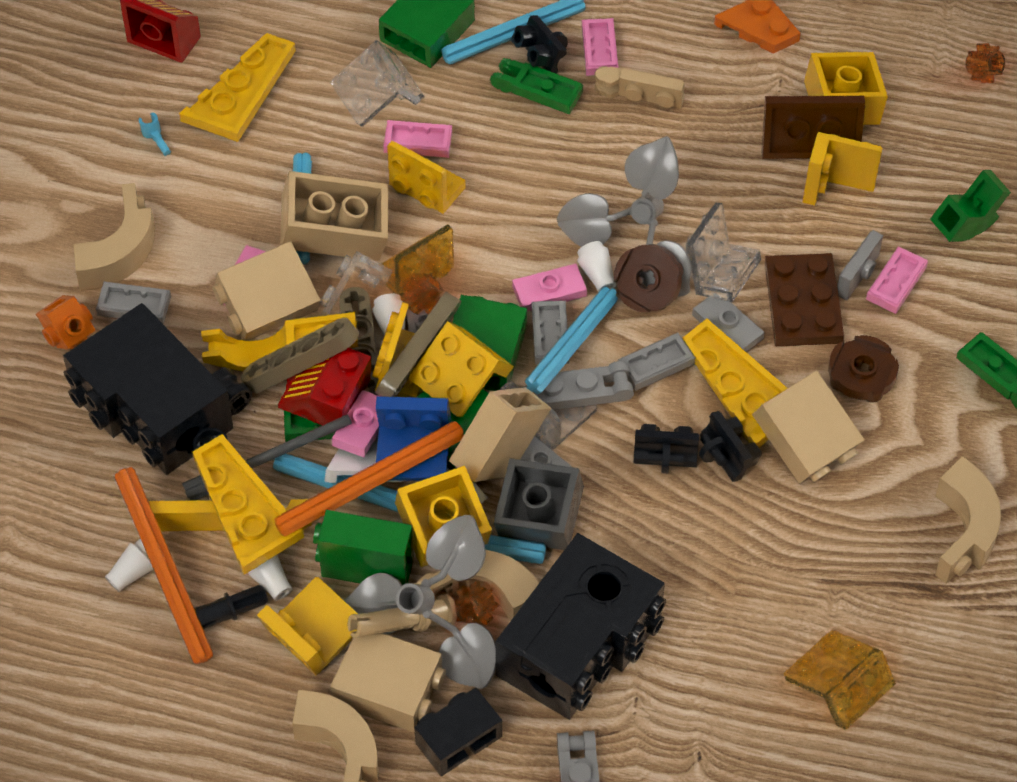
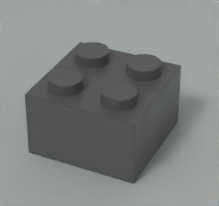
(539, 503)

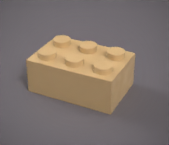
(334, 215)

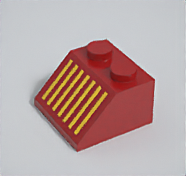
(160, 28)
(328, 387)

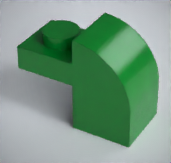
(971, 213)

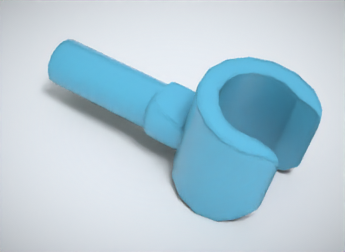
(153, 131)

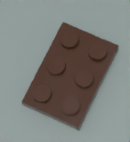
(794, 121)
(803, 299)

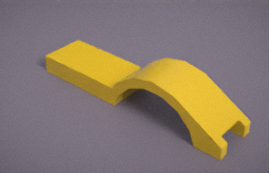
(239, 354)
(194, 515)

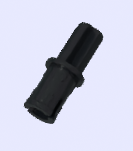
(231, 606)

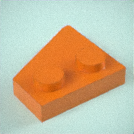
(760, 23)

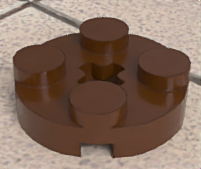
(667, 276)
(857, 384)

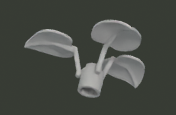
(647, 168)
(460, 553)

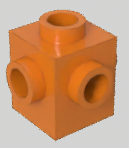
(66, 322)

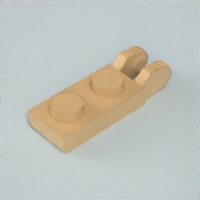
(639, 86)

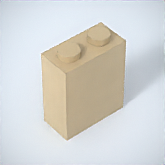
(266, 291)
(809, 428)
(499, 432)
(389, 679)

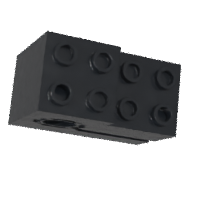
(147, 387)
(578, 625)

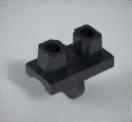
(542, 45)
(724, 446)
(666, 447)

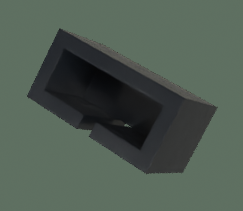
(462, 723)

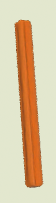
(369, 478)
(164, 566)

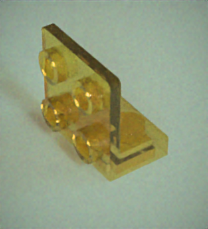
(429, 255)
(845, 674)

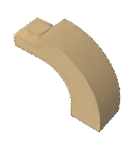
(123, 251)
(977, 504)
(507, 577)
(338, 725)

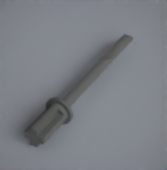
(196, 488)

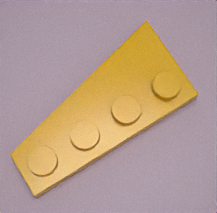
(242, 90)
(733, 376)
(242, 504)

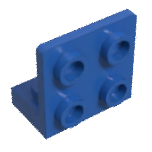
(406, 421)

